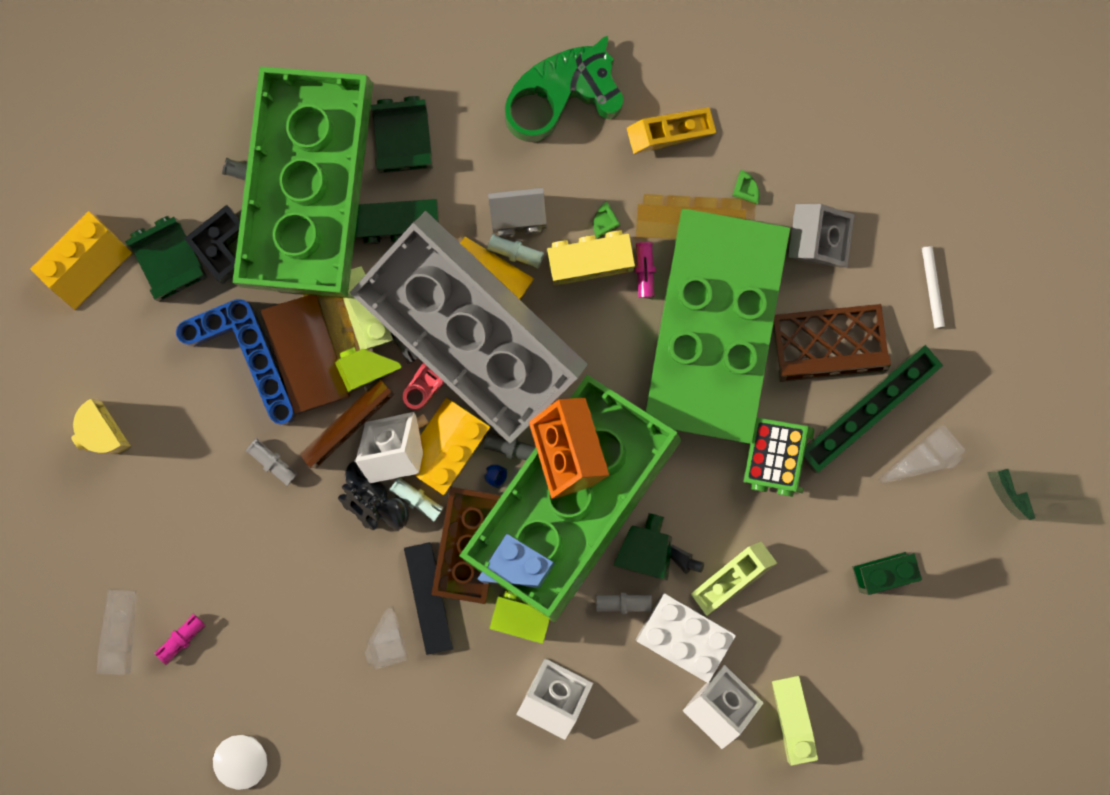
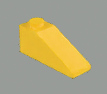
(670, 129)

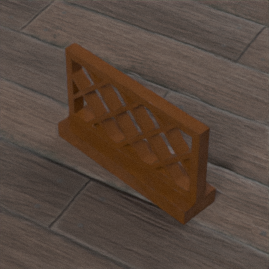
(839, 364)

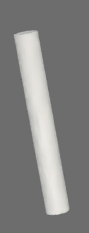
(933, 287)

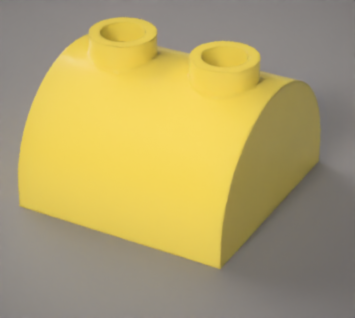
(97, 430)

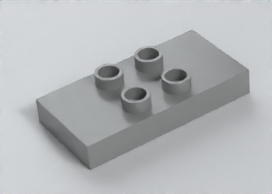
(468, 327)

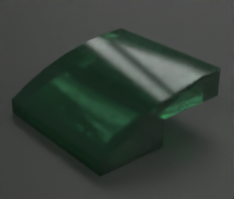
(1016, 502)

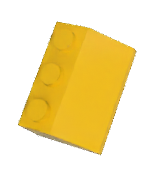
(81, 260)
(509, 275)
(449, 445)

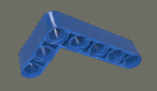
(250, 352)

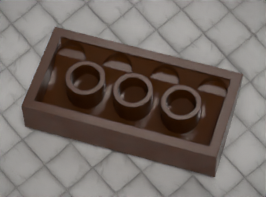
(304, 353)
(347, 424)
(463, 517)

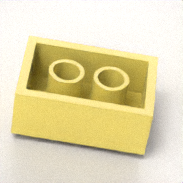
(590, 258)

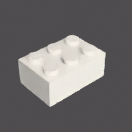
(685, 637)

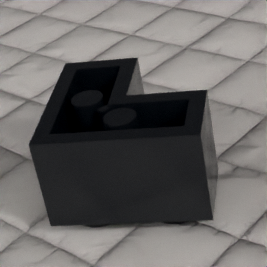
(211, 243)

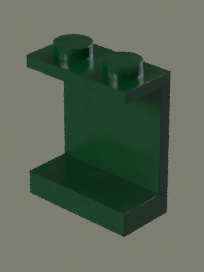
(402, 135)
(166, 258)
(886, 573)

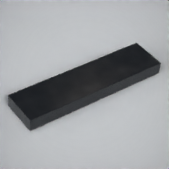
(429, 607)

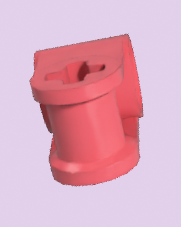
(425, 384)

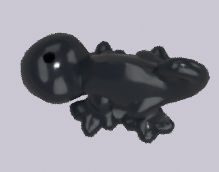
(370, 501)

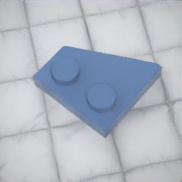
(518, 564)

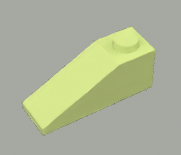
(367, 328)
(734, 577)
(794, 721)

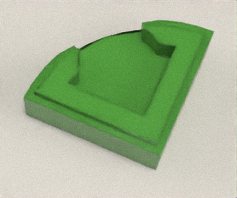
(746, 188)
(604, 221)

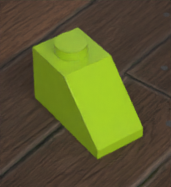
(363, 367)

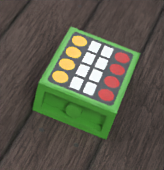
(777, 456)

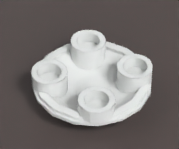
(240, 762)

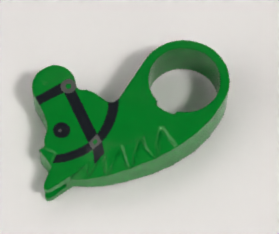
(572, 73)

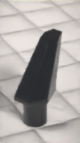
(685, 561)

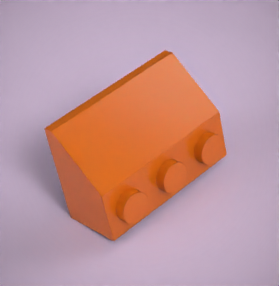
(568, 447)

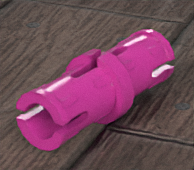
(645, 289)
(179, 639)

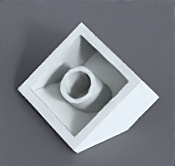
(390, 448)
(555, 699)
(723, 707)

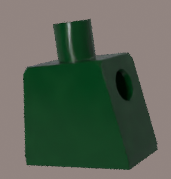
(646, 549)

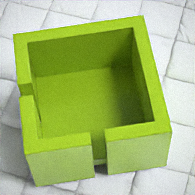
(518, 619)

